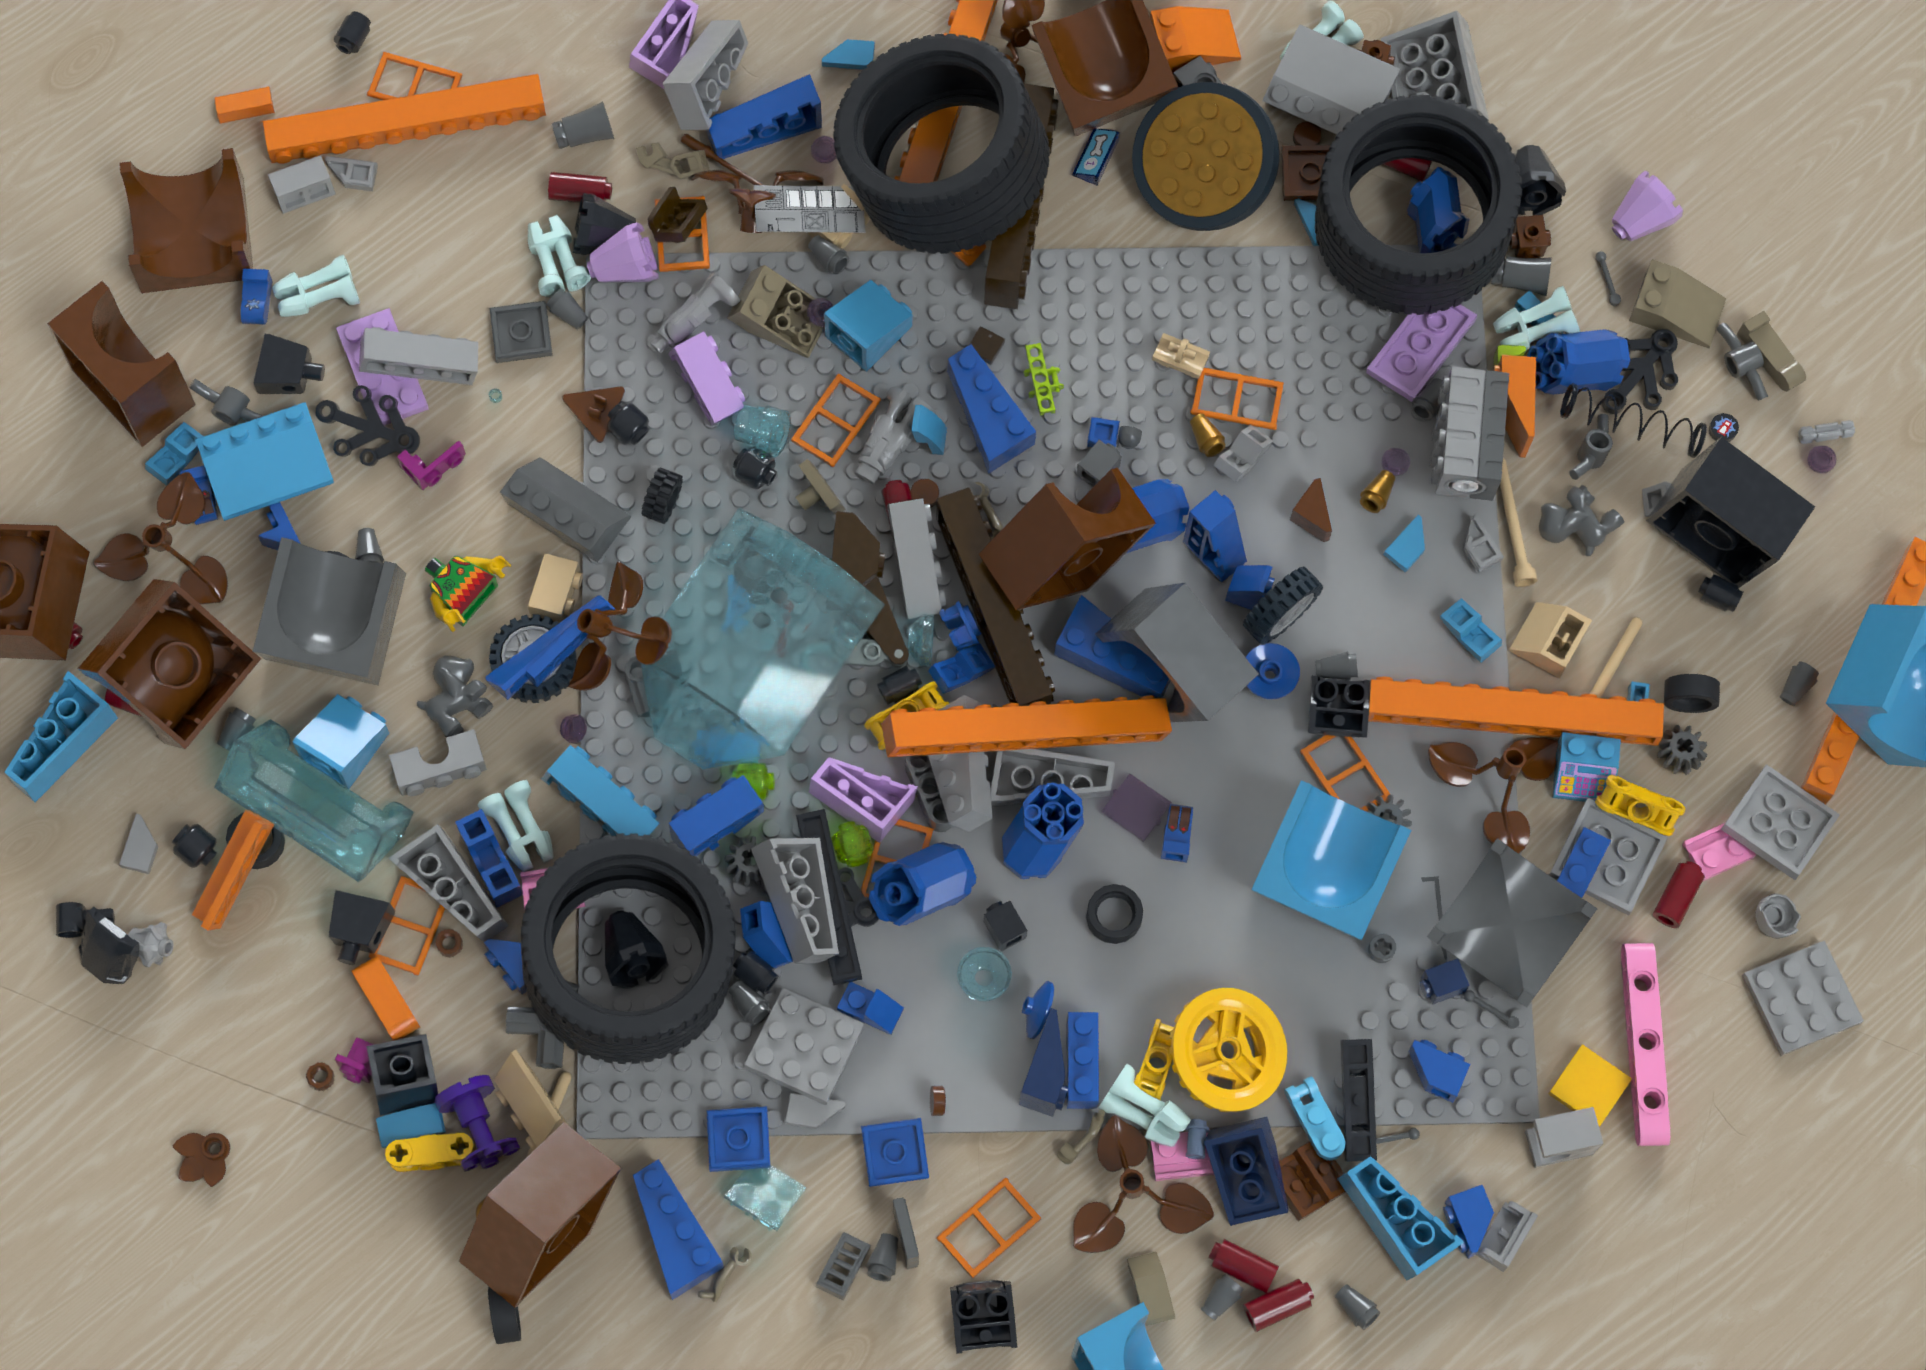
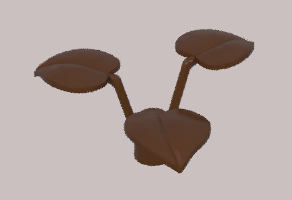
(1014, 30)
(749, 197)
(125, 553)
(653, 641)
(1532, 756)
(1118, 1148)

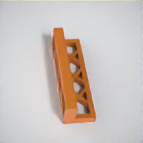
(232, 870)

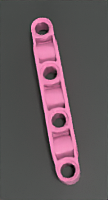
(1645, 1066)

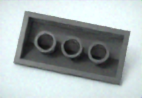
(565, 507)

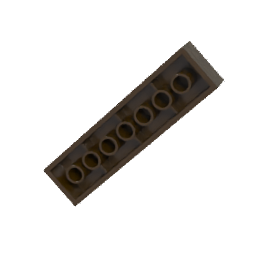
(1011, 251)
(998, 620)

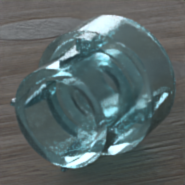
(763, 428)

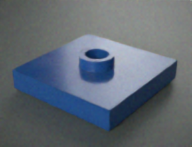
(738, 1139)
(895, 1152)

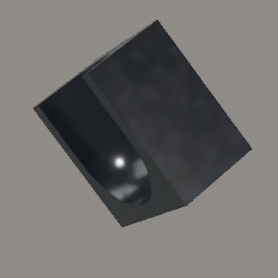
(1730, 513)

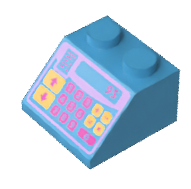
(1584, 765)

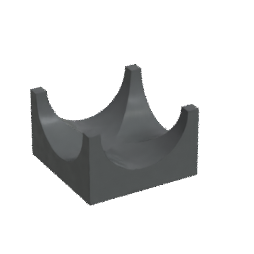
(1512, 923)

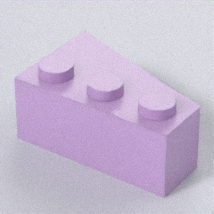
(665, 41)
(708, 377)
(862, 796)

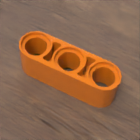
(385, 998)

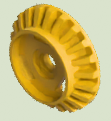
(1252, 1077)

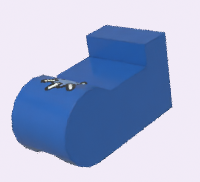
(255, 296)

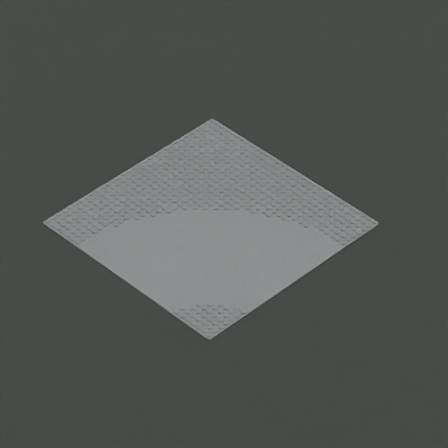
(1202, 926)

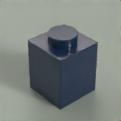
(1444, 981)

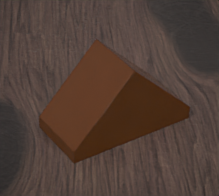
(1312, 512)

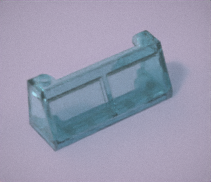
(309, 803)

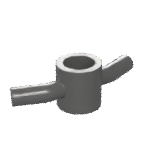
(1743, 360)
(228, 405)
(1593, 448)

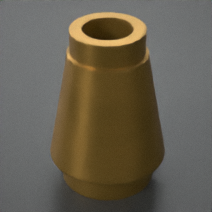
(1207, 436)
(1377, 493)

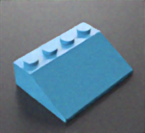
(264, 461)

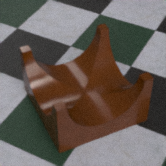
(188, 226)

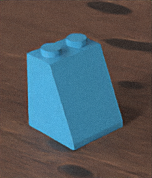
(867, 323)
(341, 739)

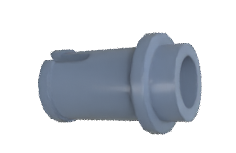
(1196, 1135)

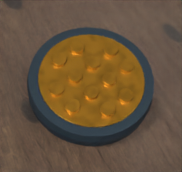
(1205, 156)

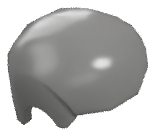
(1777, 916)

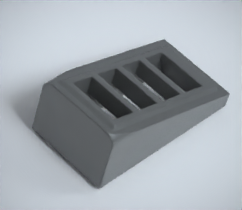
(831, 1287)

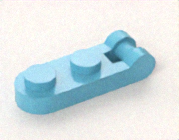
(1316, 1120)

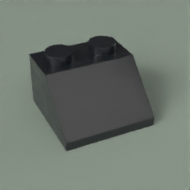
(402, 1074)

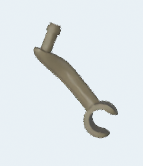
(990, 513)
(1068, 1152)
(726, 1272)

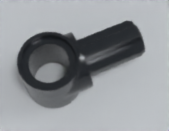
(71, 919)

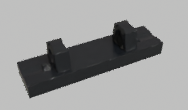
(1358, 1099)

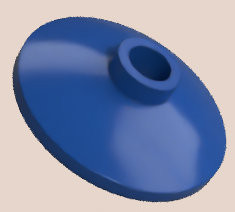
(1279, 661)
(1038, 1009)

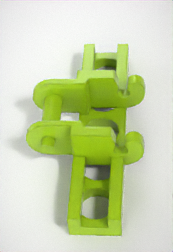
(1044, 393)

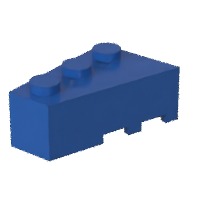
(1215, 535)
(716, 816)

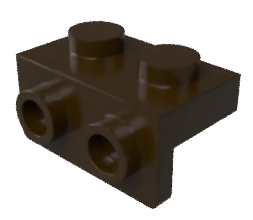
(675, 217)

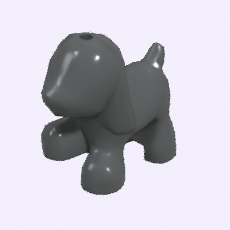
(1559, 523)
(456, 695)

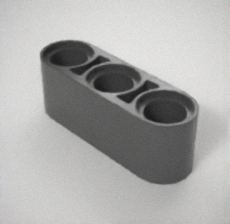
(929, 802)

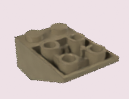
(776, 312)

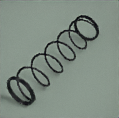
(1566, 410)

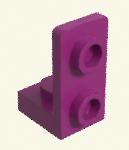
(431, 475)
(356, 1064)

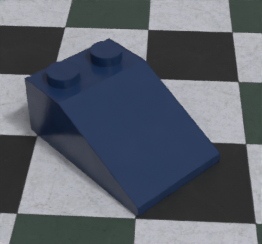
(1045, 1080)
(1247, 1170)

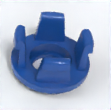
(965, 624)

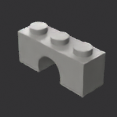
(462, 760)

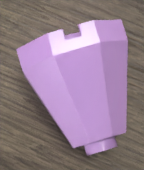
(1645, 209)
(624, 258)

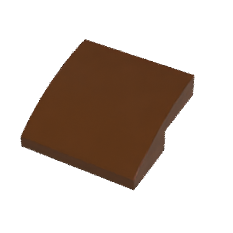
(1309, 1181)

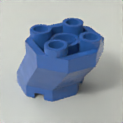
(1437, 212)
(1580, 358)
(1166, 506)
(1042, 831)
(922, 883)

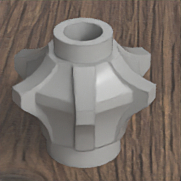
(152, 943)

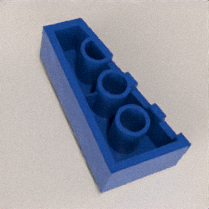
(767, 119)
(991, 413)
(1114, 661)
(678, 1238)

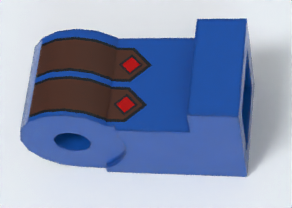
(202, 480)
(1177, 833)

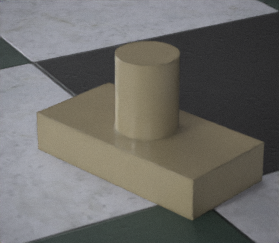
(818, 490)

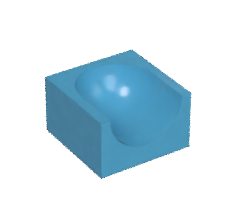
(1884, 684)
(1331, 860)
(1117, 1344)

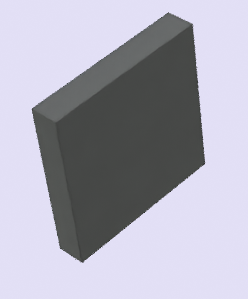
(521, 331)
(905, 1233)

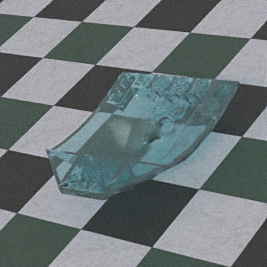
(743, 690)

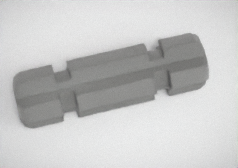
(1826, 432)

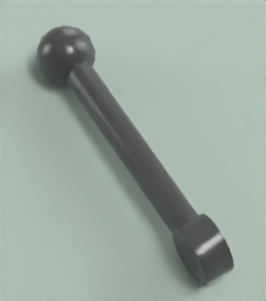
(1615, 299)
(1512, 1022)
(1412, 1134)

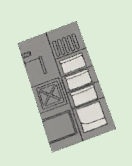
(808, 210)

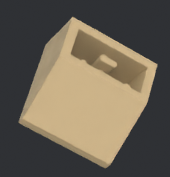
(1550, 637)

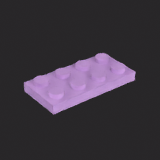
(1420, 349)
(404, 389)

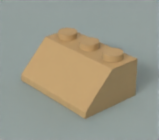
(528, 1099)

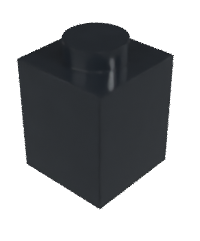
(1004, 925)

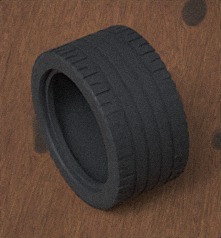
(912, 84)
(1429, 131)
(627, 864)

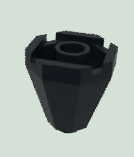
(1540, 181)
(597, 223)
(631, 950)

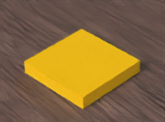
(1590, 1083)

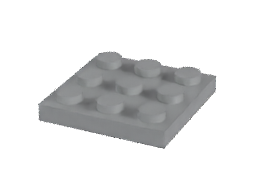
(1780, 822)
(1625, 862)
(1802, 998)
(804, 1046)

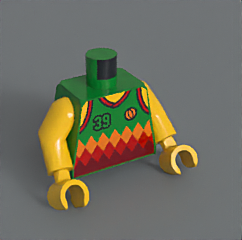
(462, 586)

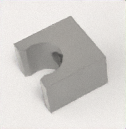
(1564, 1137)

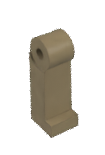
(1776, 356)

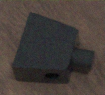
(285, 367)
(358, 924)

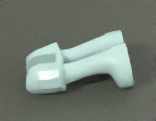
(1333, 18)
(558, 241)
(298, 302)
(1513, 319)
(517, 797)
(1167, 1117)

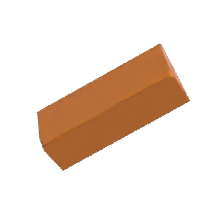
(244, 105)

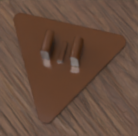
(593, 408)

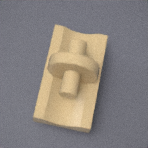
(1181, 355)

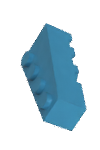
(59, 737)
(598, 795)
(1398, 1219)

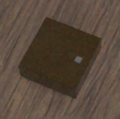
(987, 344)

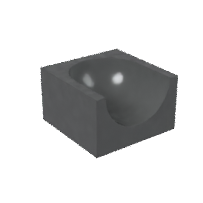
(329, 612)
(1187, 646)

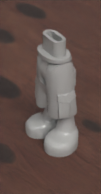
(694, 312)
(887, 437)

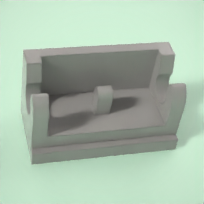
(301, 184)
(1506, 1235)

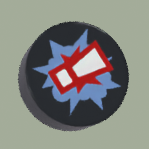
(1723, 426)

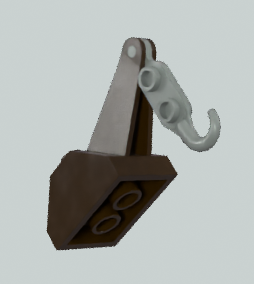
(860, 556)

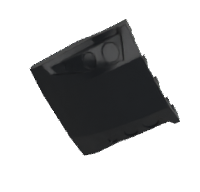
(1339, 707)
(107, 949)
(983, 1315)

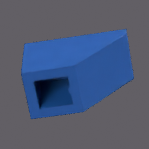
(1249, 585)
(765, 934)
(509, 958)
(1439, 1072)
(1471, 1216)

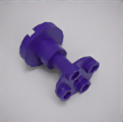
(472, 1114)

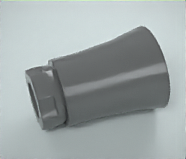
(583, 127)
(1524, 274)

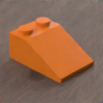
(1195, 33)
(1520, 400)

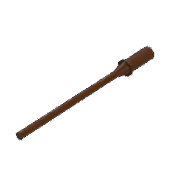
(696, 145)

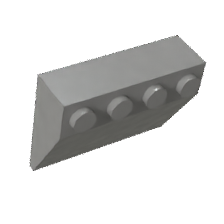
(1438, 61)
(1328, 80)

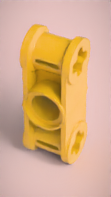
(923, 698)
(1658, 813)
(1149, 1078)
(429, 1152)

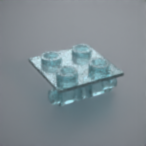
(765, 1195)

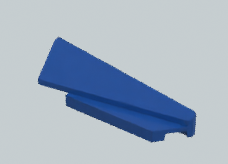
(544, 654)

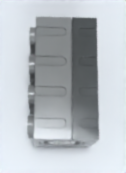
(1470, 433)

